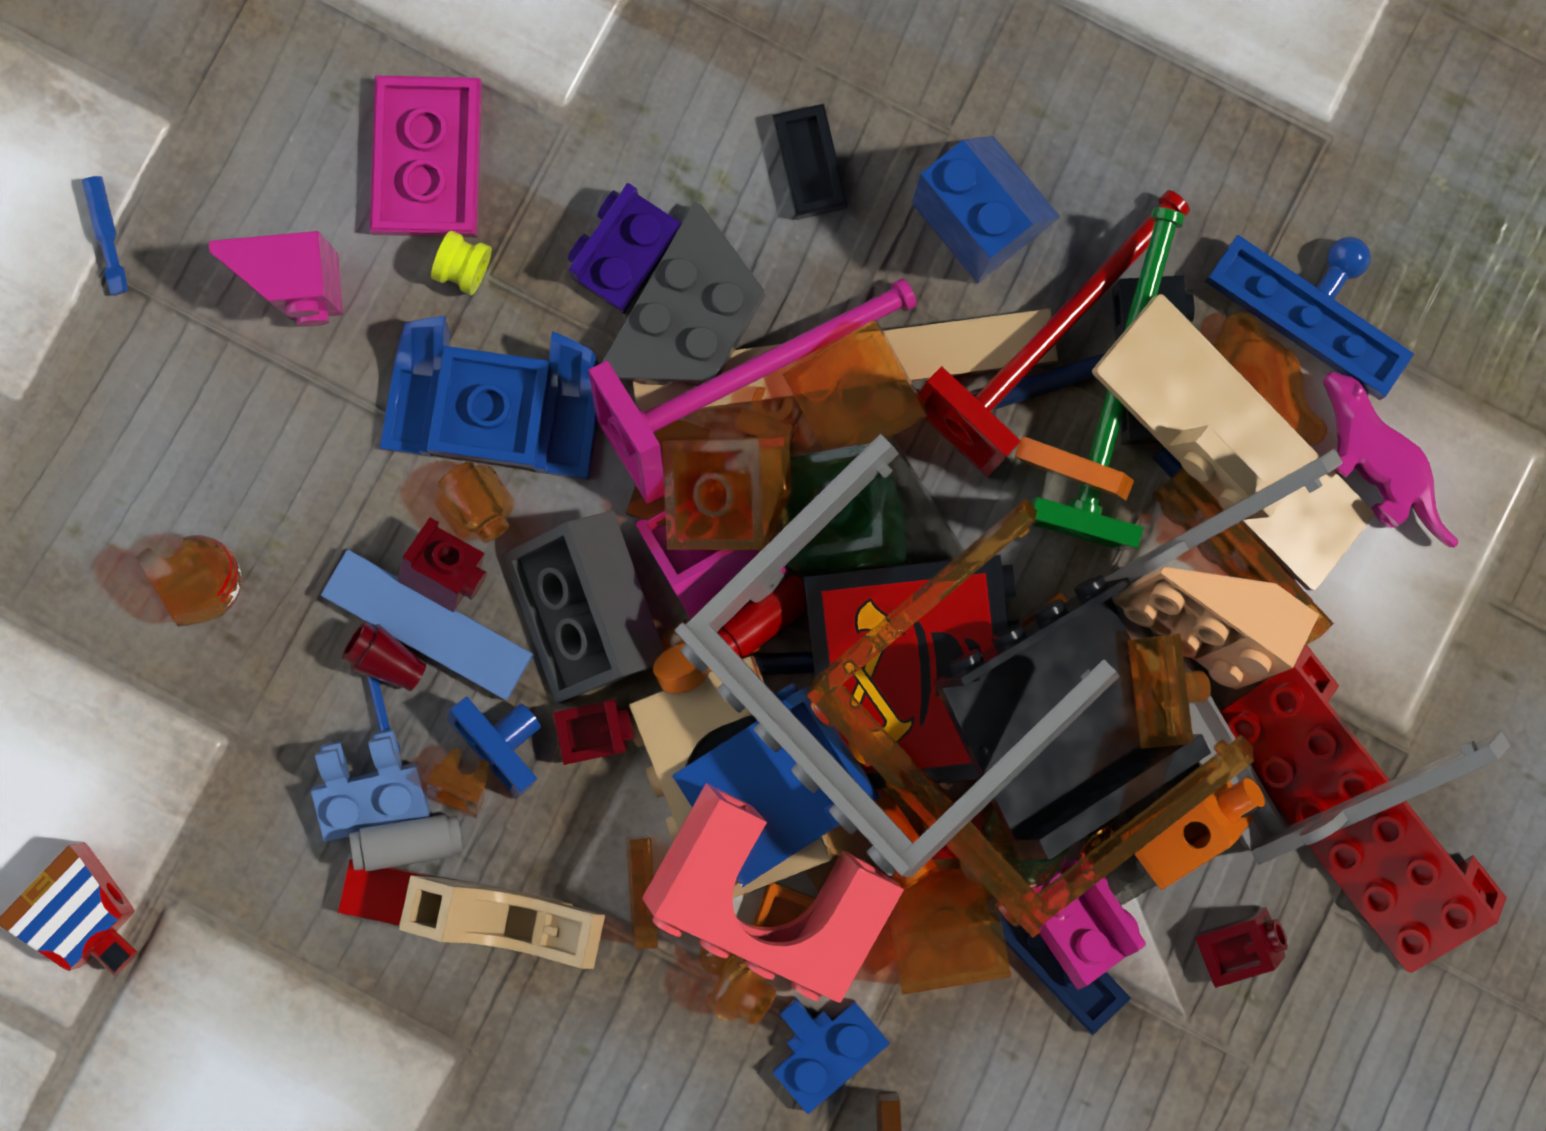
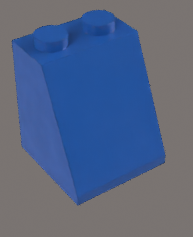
(981, 204)

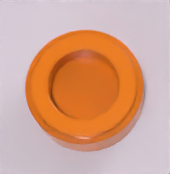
(676, 672)

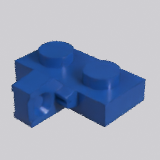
(826, 1051)

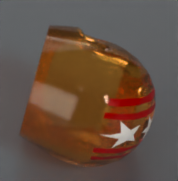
(197, 581)

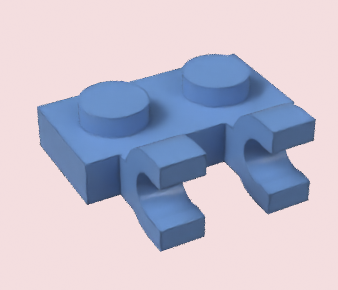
(369, 799)

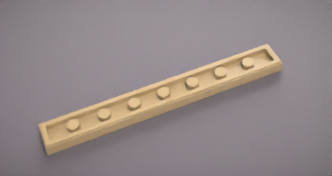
(958, 346)

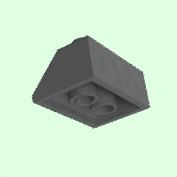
(584, 605)

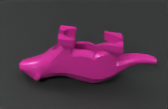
(1383, 459)

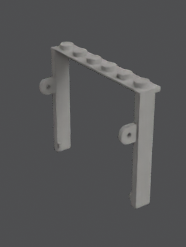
(780, 727)
(1267, 833)

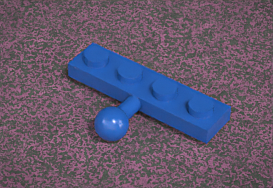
(1310, 313)

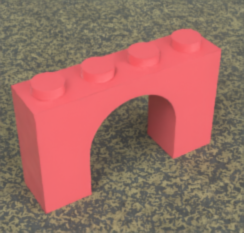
(814, 951)

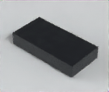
(810, 161)

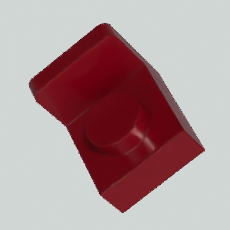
(1243, 948)

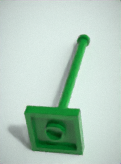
(1083, 516)

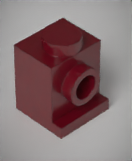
(442, 583)

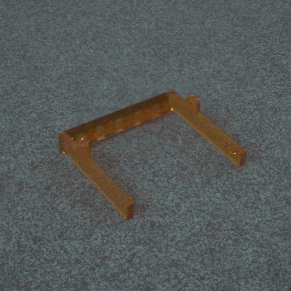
(913, 788)

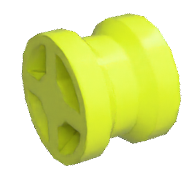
(461, 262)

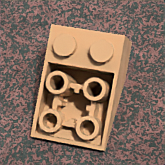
(1225, 622)

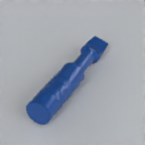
(105, 232)

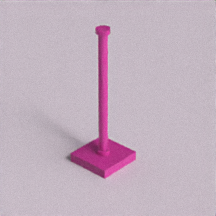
(632, 430)

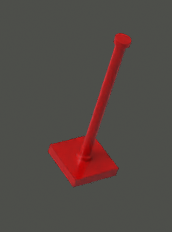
(968, 419)

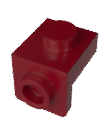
(593, 731)

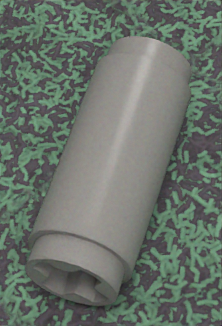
(405, 842)

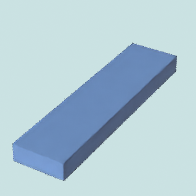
(427, 626)

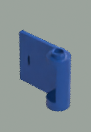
(765, 780)

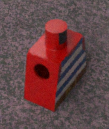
(73, 913)

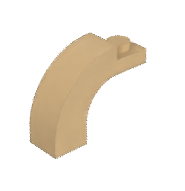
(502, 919)

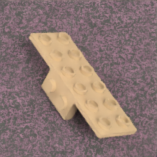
(1230, 439)

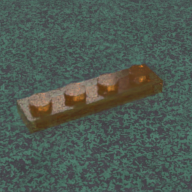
(1234, 549)

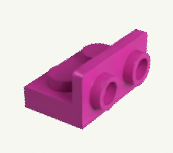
(1091, 933)

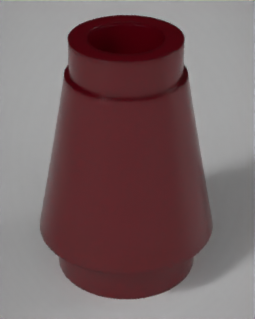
(383, 657)

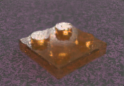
(855, 390)

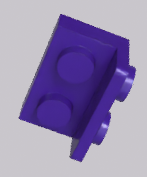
(622, 248)

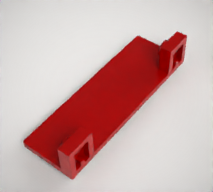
(1383, 863)

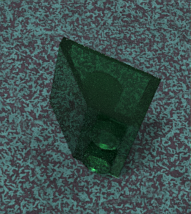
(863, 534)

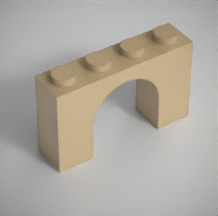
(672, 731)

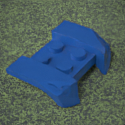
(491, 403)

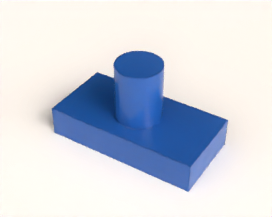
(498, 742)

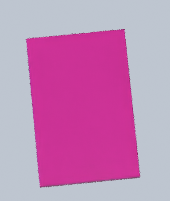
(425, 156)

